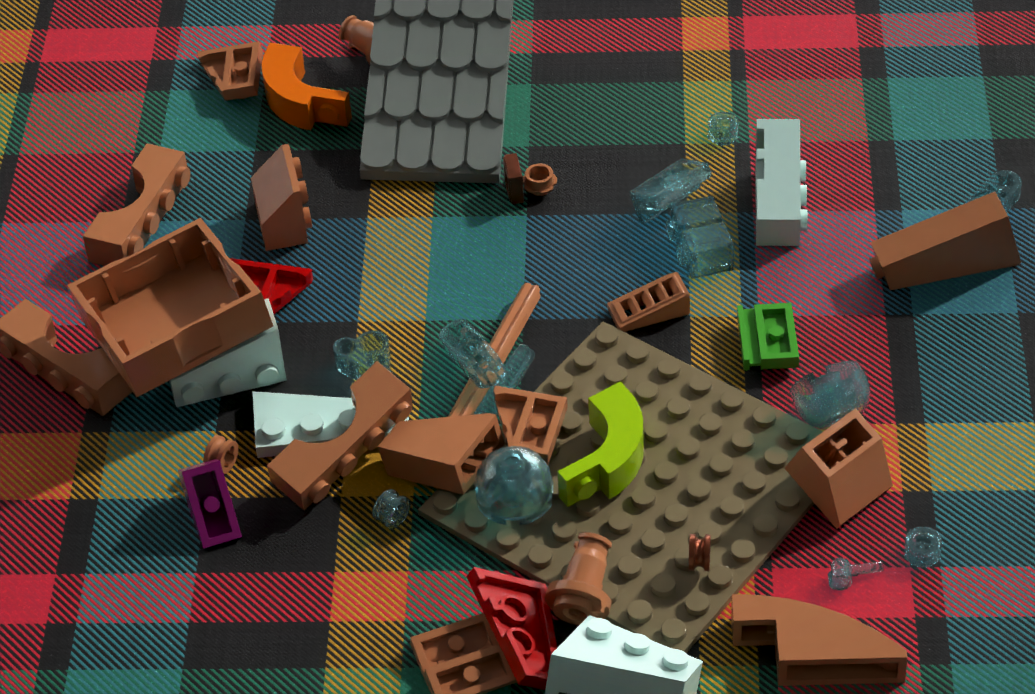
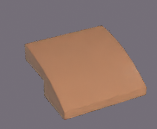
(462, 658)

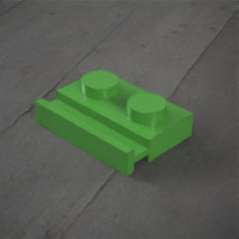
(768, 336)

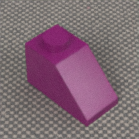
(210, 503)

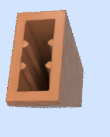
(441, 450)

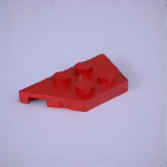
(277, 281)

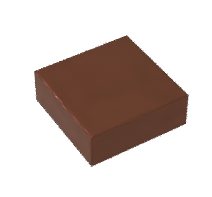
(513, 178)

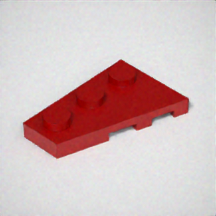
(519, 622)

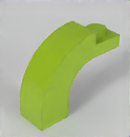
(616, 462)

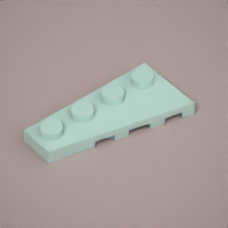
(307, 418)

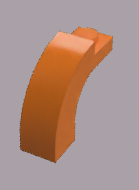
(294, 100)

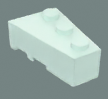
(779, 183)
(241, 368)
(616, 661)

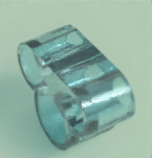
(357, 355)

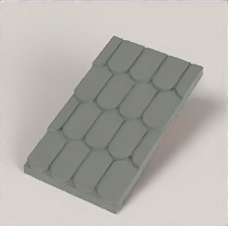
(437, 91)

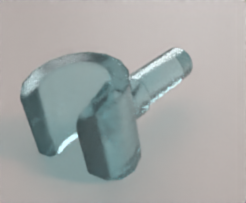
(841, 572)

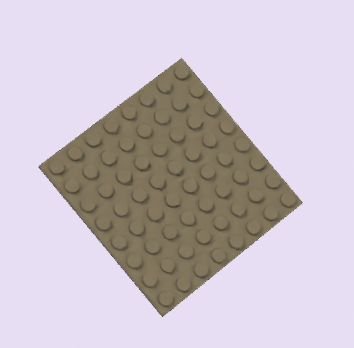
(705, 469)

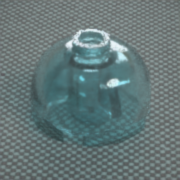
(832, 395)
(513, 485)

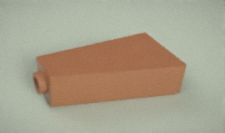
(948, 245)

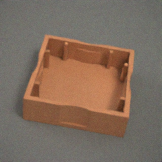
(170, 306)

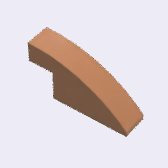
(816, 642)

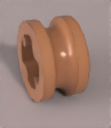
(222, 450)

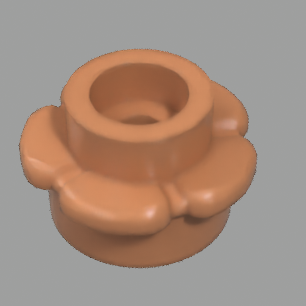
(539, 179)

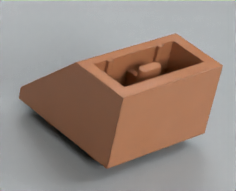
(280, 201)
(843, 468)

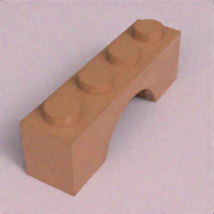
(159, 178)
(89, 377)
(308, 469)

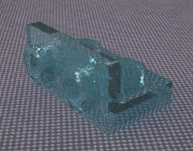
(668, 187)

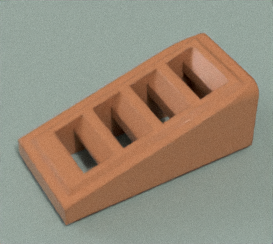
(667, 289)

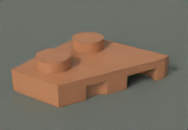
(234, 69)
(530, 418)

